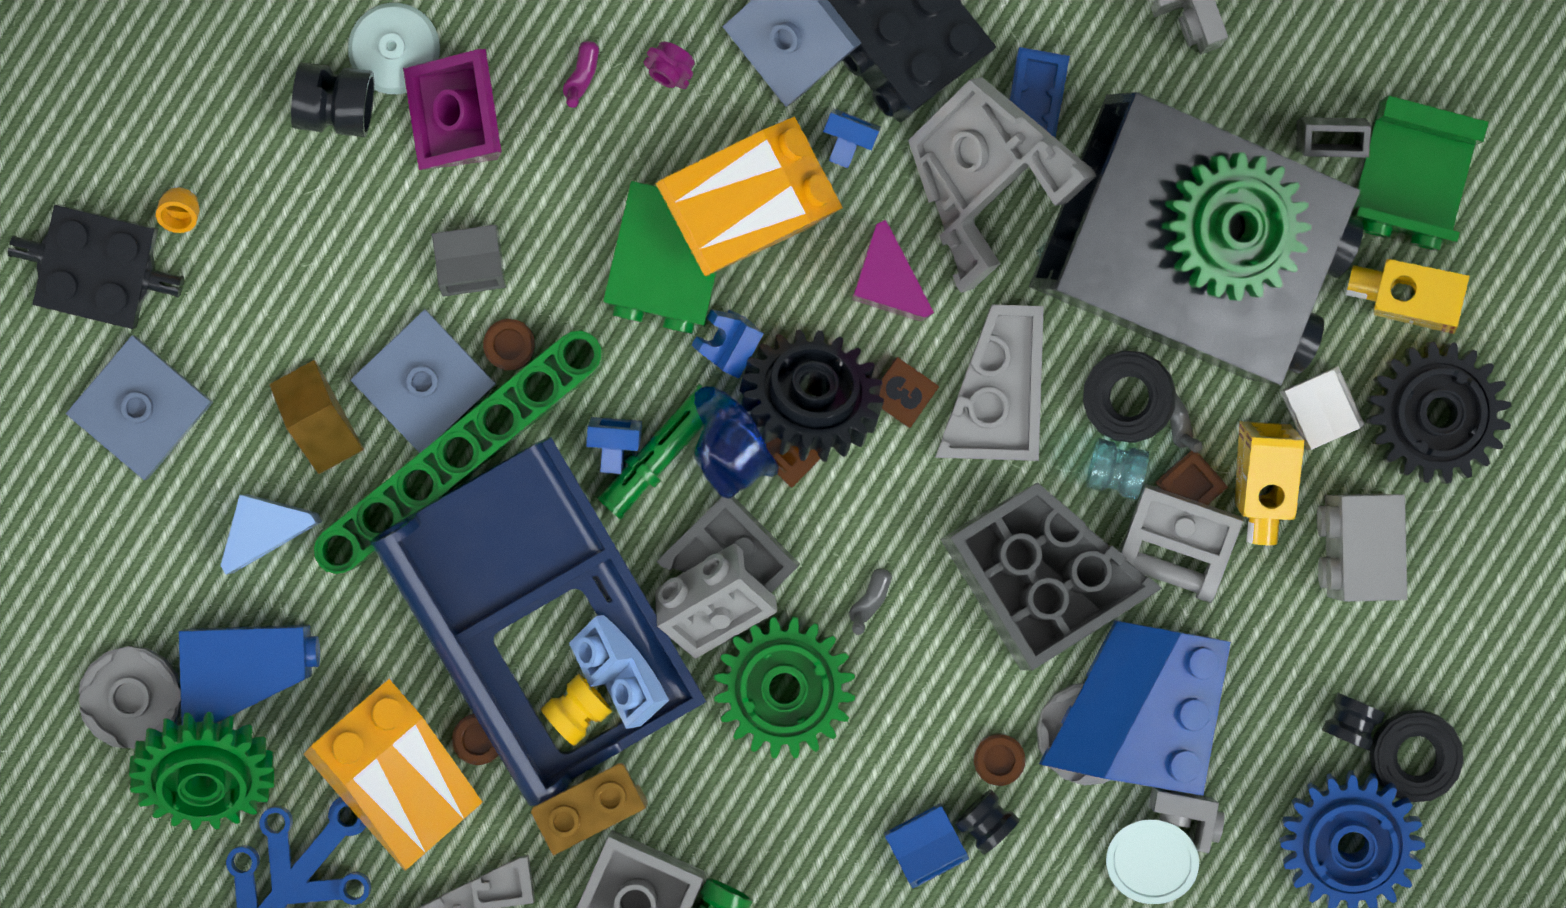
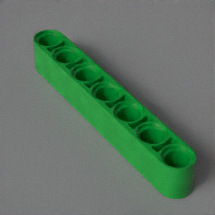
(485, 445)

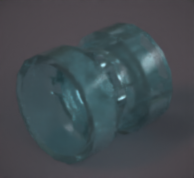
(1117, 469)

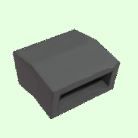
(1359, 126)
(469, 260)

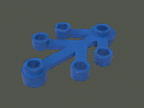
(291, 883)

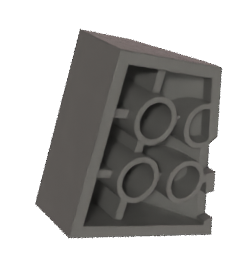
(1043, 575)

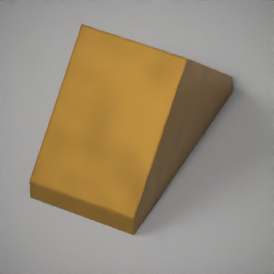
(315, 417)

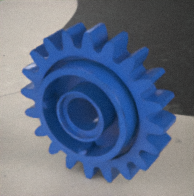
(1343, 811)

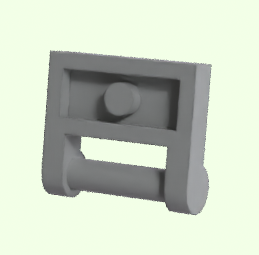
(1186, 529)

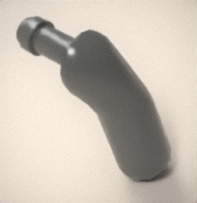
(1182, 429)
(871, 601)

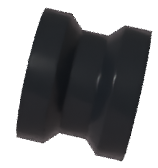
(1353, 721)
(987, 821)

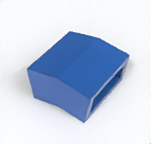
(926, 845)

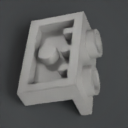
(1199, 24)
(712, 602)

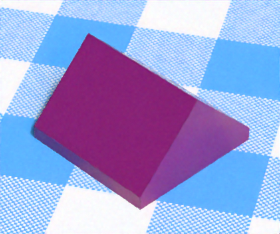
(453, 111)
(888, 279)

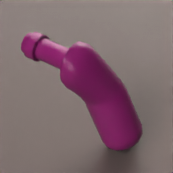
(581, 77)

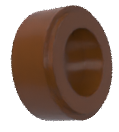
(509, 344)
(472, 743)
(999, 759)

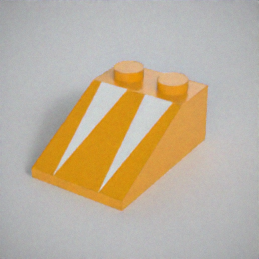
(749, 196)
(394, 774)

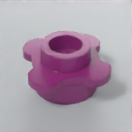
(669, 65)

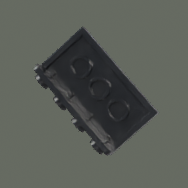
(911, 48)

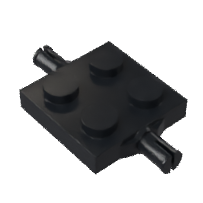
(95, 266)

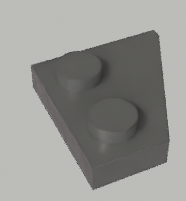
(728, 524)

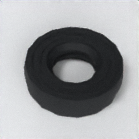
(1160, 402)
(1447, 749)

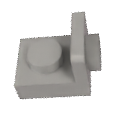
(1181, 807)

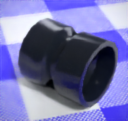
(332, 99)

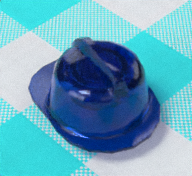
(729, 444)

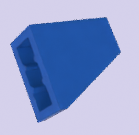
(241, 666)

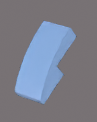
(614, 661)

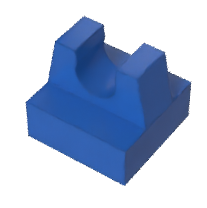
(850, 133)
(732, 342)
(614, 438)

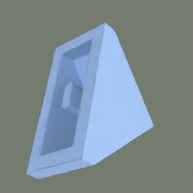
(261, 528)

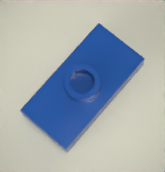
(1039, 86)

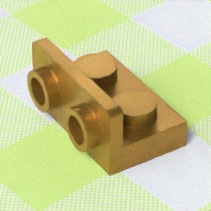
(588, 808)

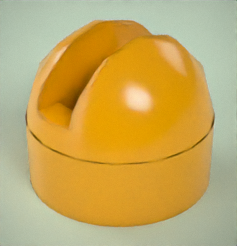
(178, 210)

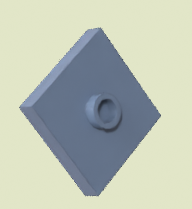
(791, 42)
(423, 381)
(139, 407)

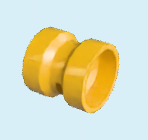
(573, 712)

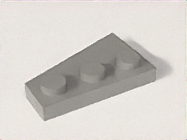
(1001, 390)

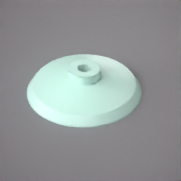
(390, 40)
(1152, 861)

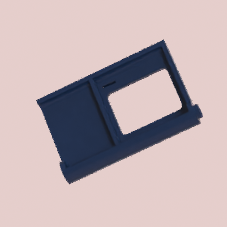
(499, 555)

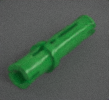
(652, 458)

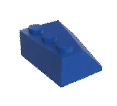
(1145, 710)

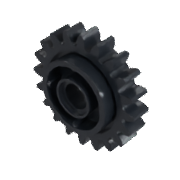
(778, 390)
(1470, 407)

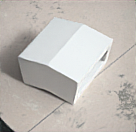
(1322, 408)

